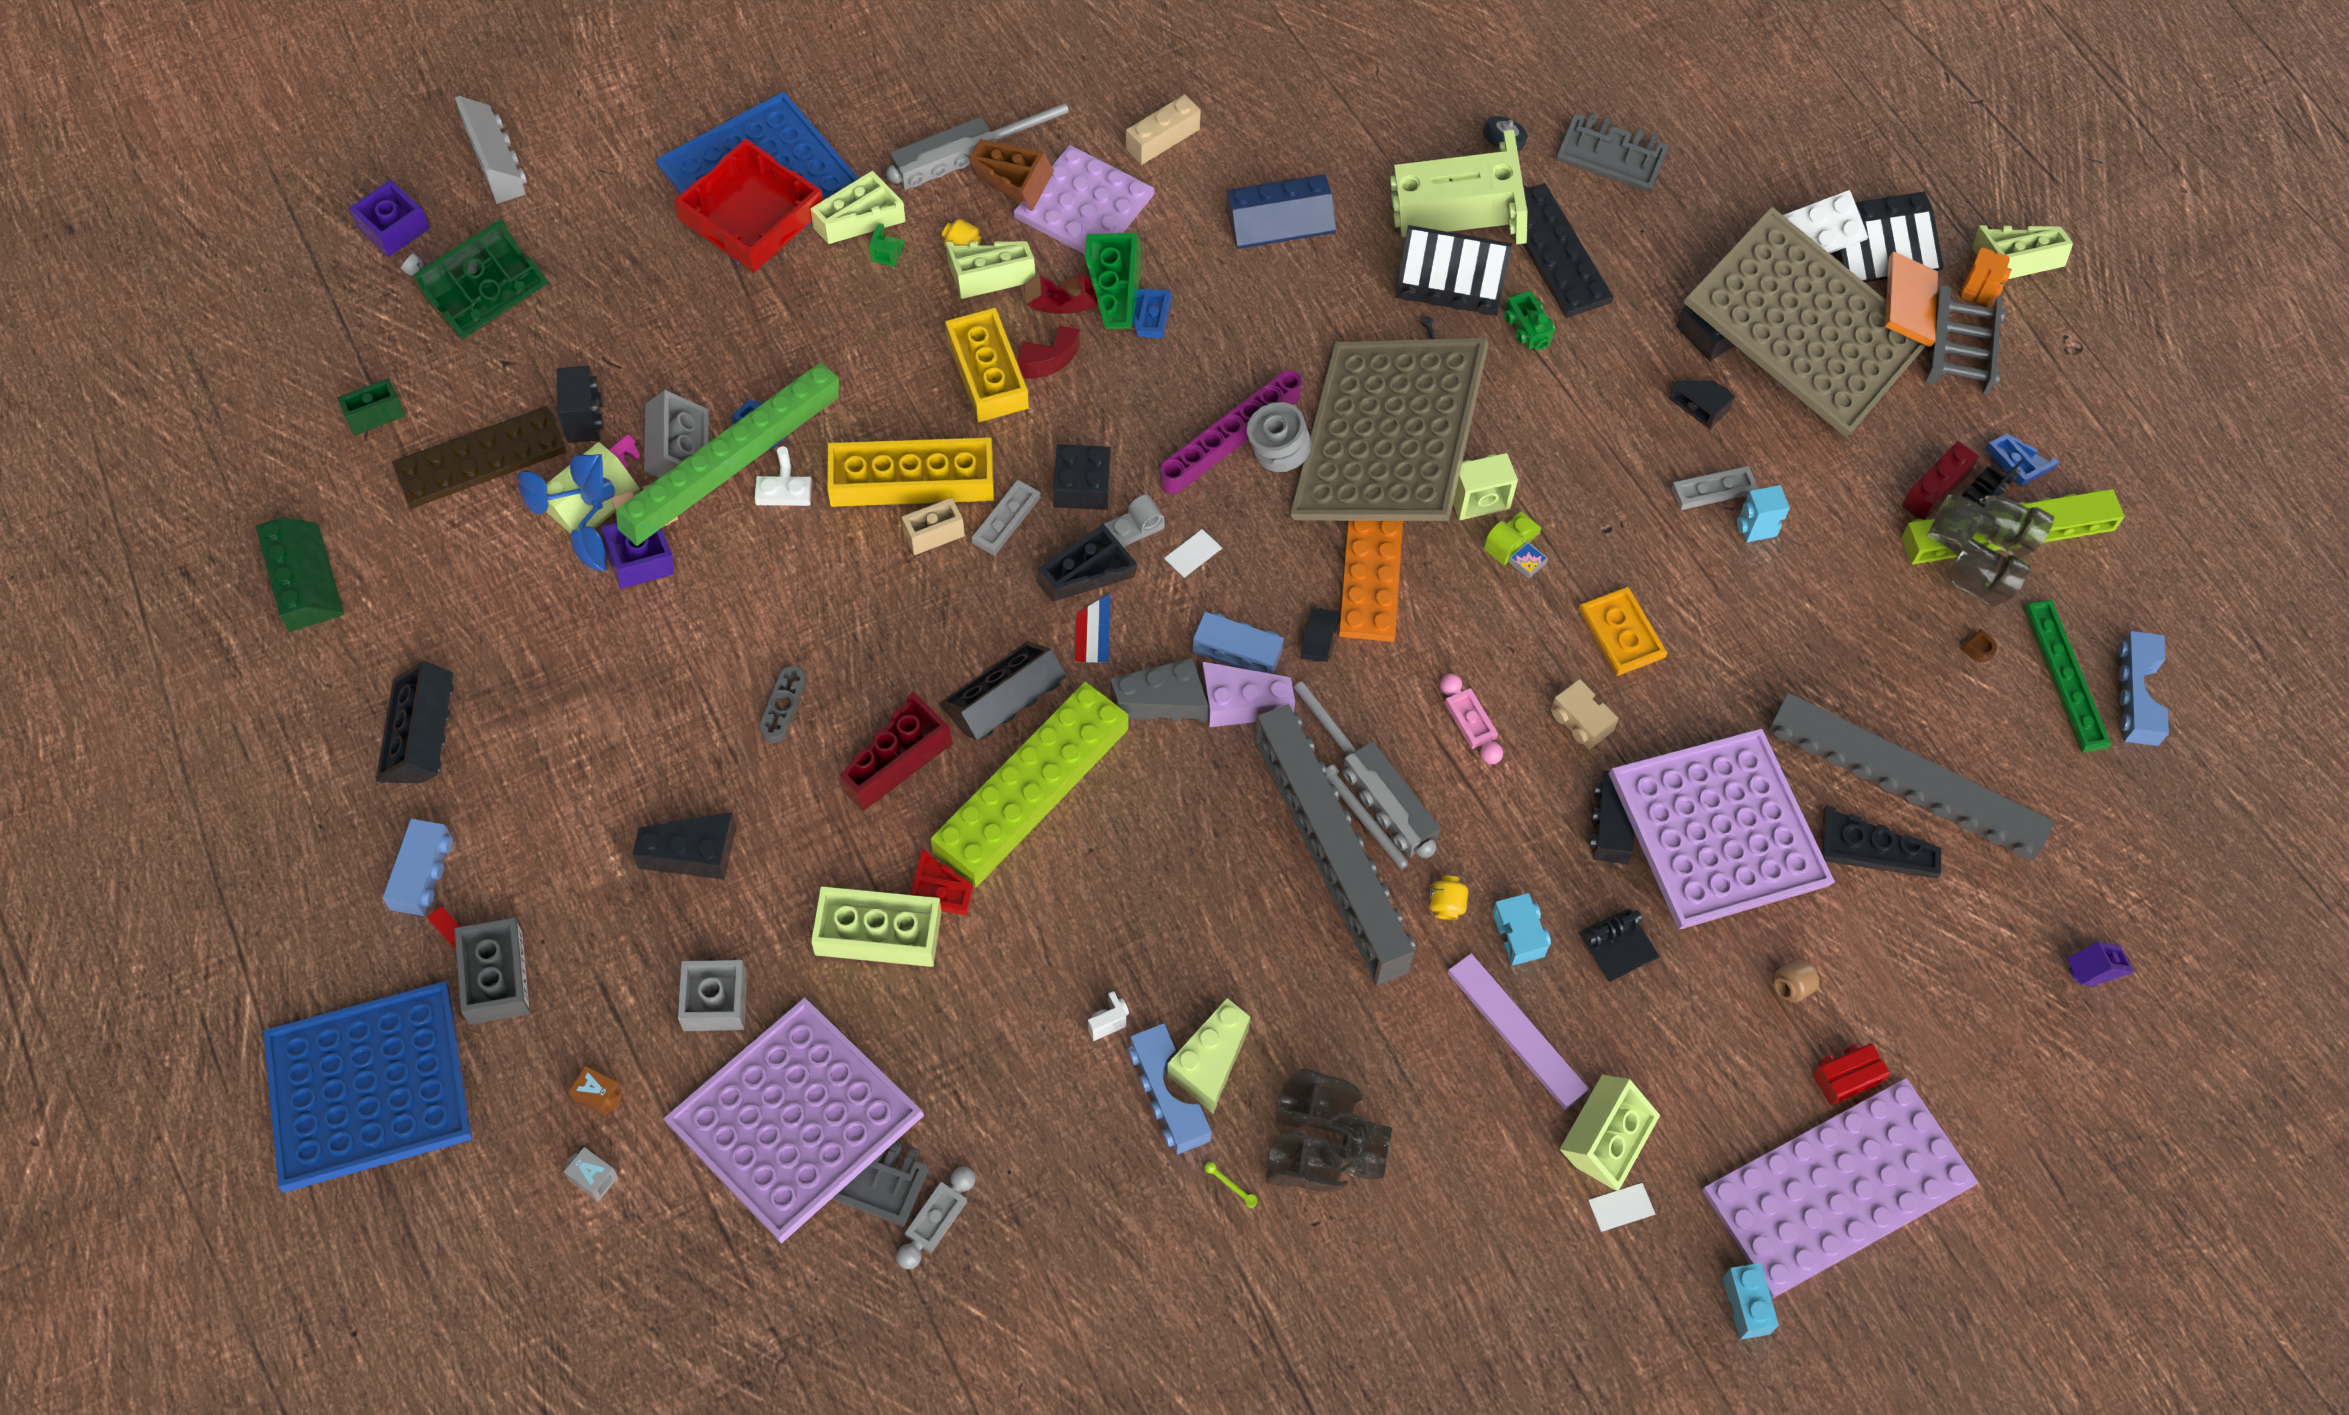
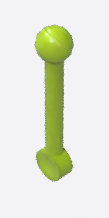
(1250, 1200)

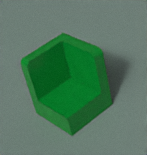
(885, 249)

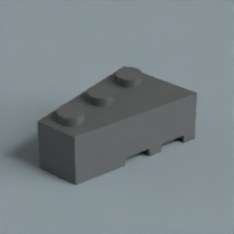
(1161, 692)

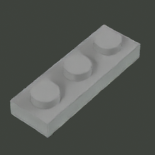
(1714, 488)
(1006, 517)

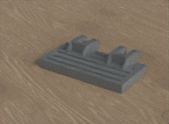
(1612, 153)
(885, 1190)

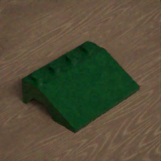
(479, 280)

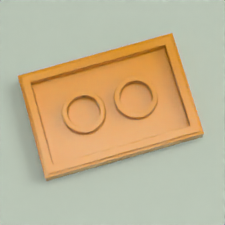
(1622, 631)

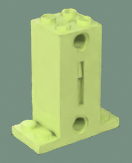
(1462, 192)

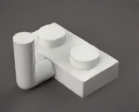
(783, 489)

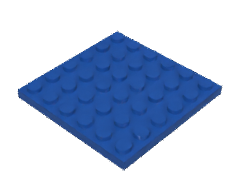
(774, 127)
(365, 1086)

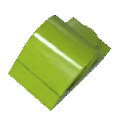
(1510, 536)

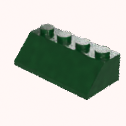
(299, 572)

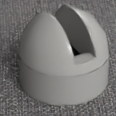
(412, 264)

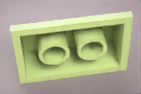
(571, 509)
(1610, 1131)

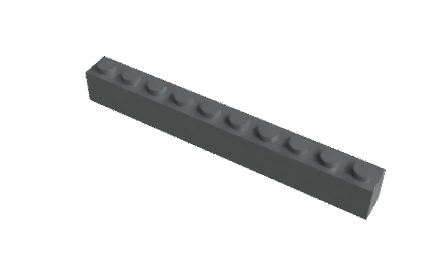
(1912, 777)

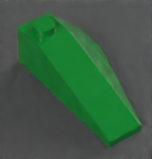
(1115, 273)

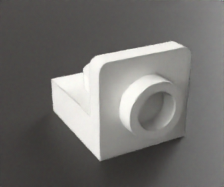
(1107, 1022)

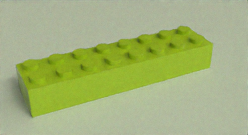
(1029, 784)

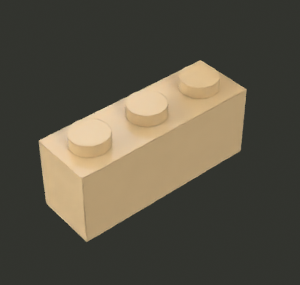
(1163, 129)

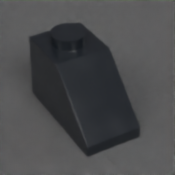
(1702, 400)

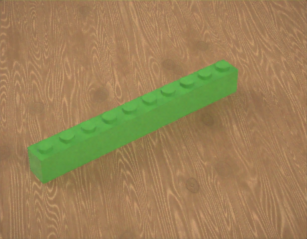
(727, 454)

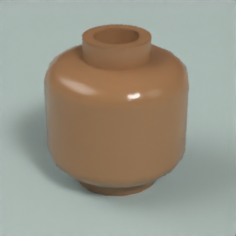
(1796, 980)

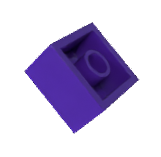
(389, 218)
(636, 563)

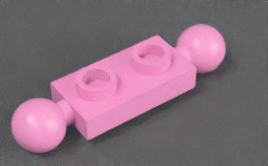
(1471, 718)

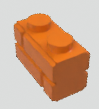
(1985, 277)

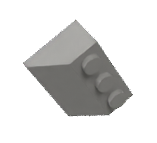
(672, 432)

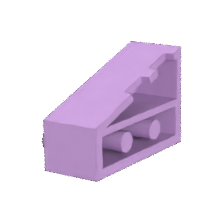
(1242, 694)

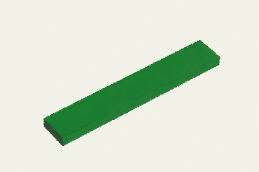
(2067, 676)

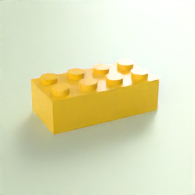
(987, 365)

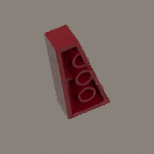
(896, 752)

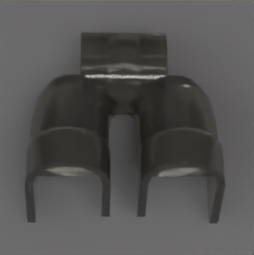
(2005, 524)
(1312, 1162)

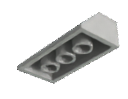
(492, 149)

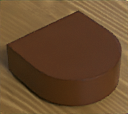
(1980, 647)

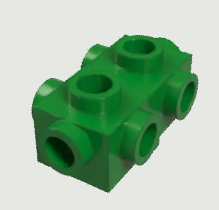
(1529, 320)

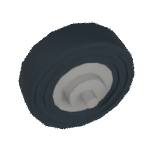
(1495, 128)

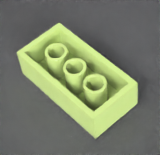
(876, 926)

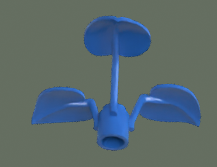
(587, 474)

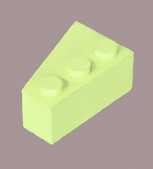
(857, 210)
(2029, 250)
(990, 268)
(1209, 1055)

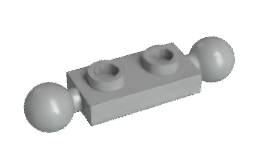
(935, 1217)

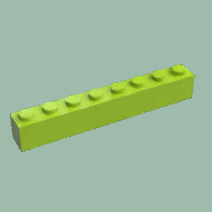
(2073, 517)

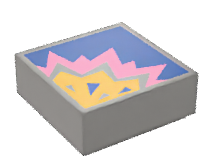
(1528, 560)

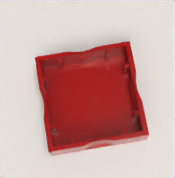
(748, 205)

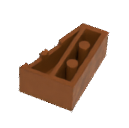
(1013, 170)

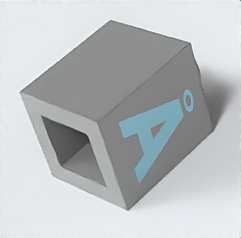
(590, 1173)

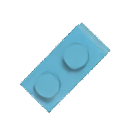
(1763, 513)
(1520, 922)
(1750, 1301)

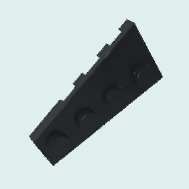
(1869, 846)

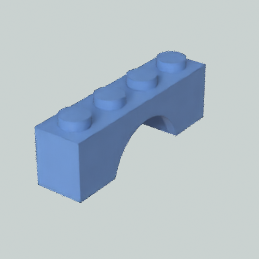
(2142, 718)
(1183, 1122)

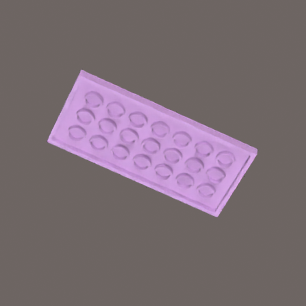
(1839, 1187)

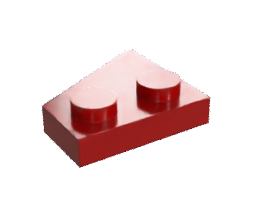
(941, 882)

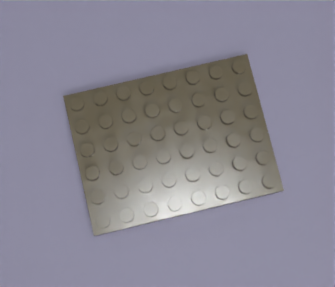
(1805, 321)
(1391, 430)

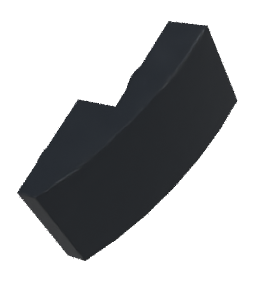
(1320, 635)

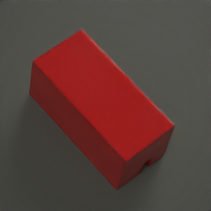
(444, 925)

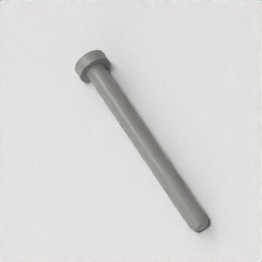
(1365, 818)

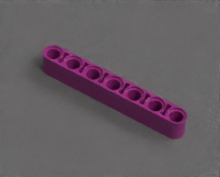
(1218, 434)

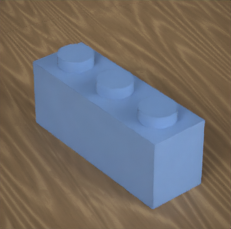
(1237, 644)
(418, 867)

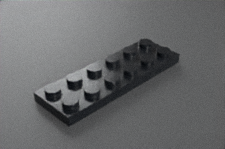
(1561, 256)

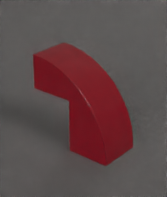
(1069, 297)
(1043, 360)

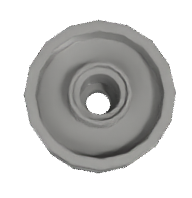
(1279, 437)

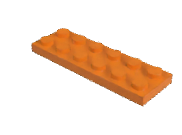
(1371, 580)

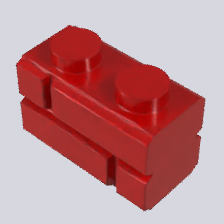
(1850, 1073)

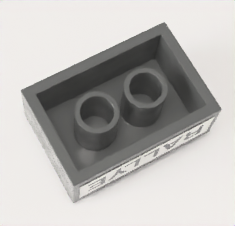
(492, 971)

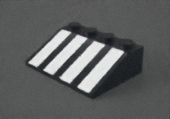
(1893, 225)
(1453, 270)

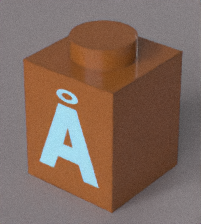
(596, 1092)

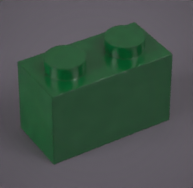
(371, 406)

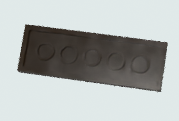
(478, 457)

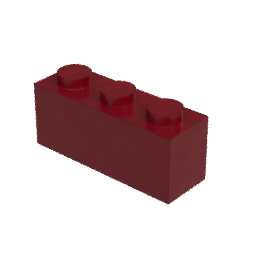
(1940, 481)

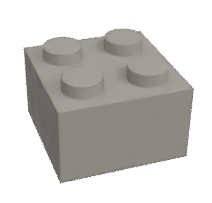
(712, 995)

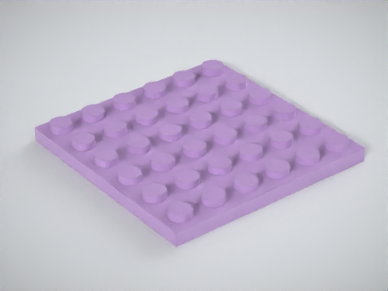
(1720, 828)
(793, 1119)

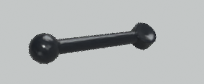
(1427, 322)

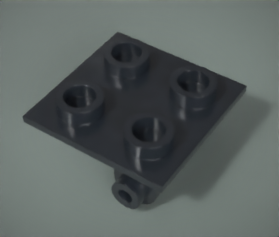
(1991, 483)
(1619, 944)

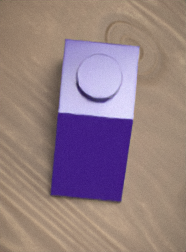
(2099, 964)

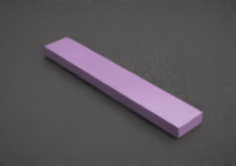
(1518, 1031)

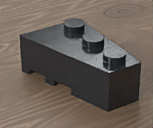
(1086, 565)
(687, 846)

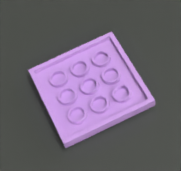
(1085, 199)

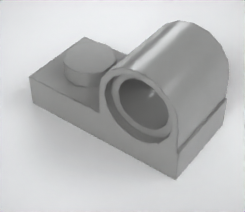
(1141, 521)

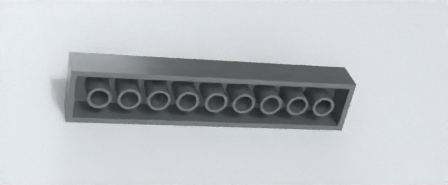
(1334, 845)

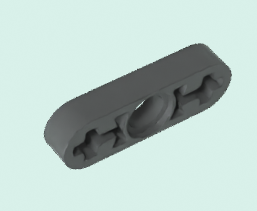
(784, 716)

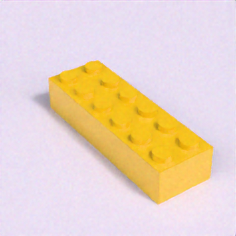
(910, 471)

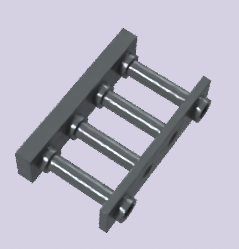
(1938, 366)

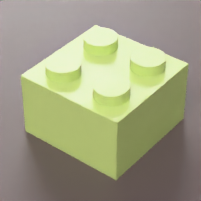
(1485, 486)

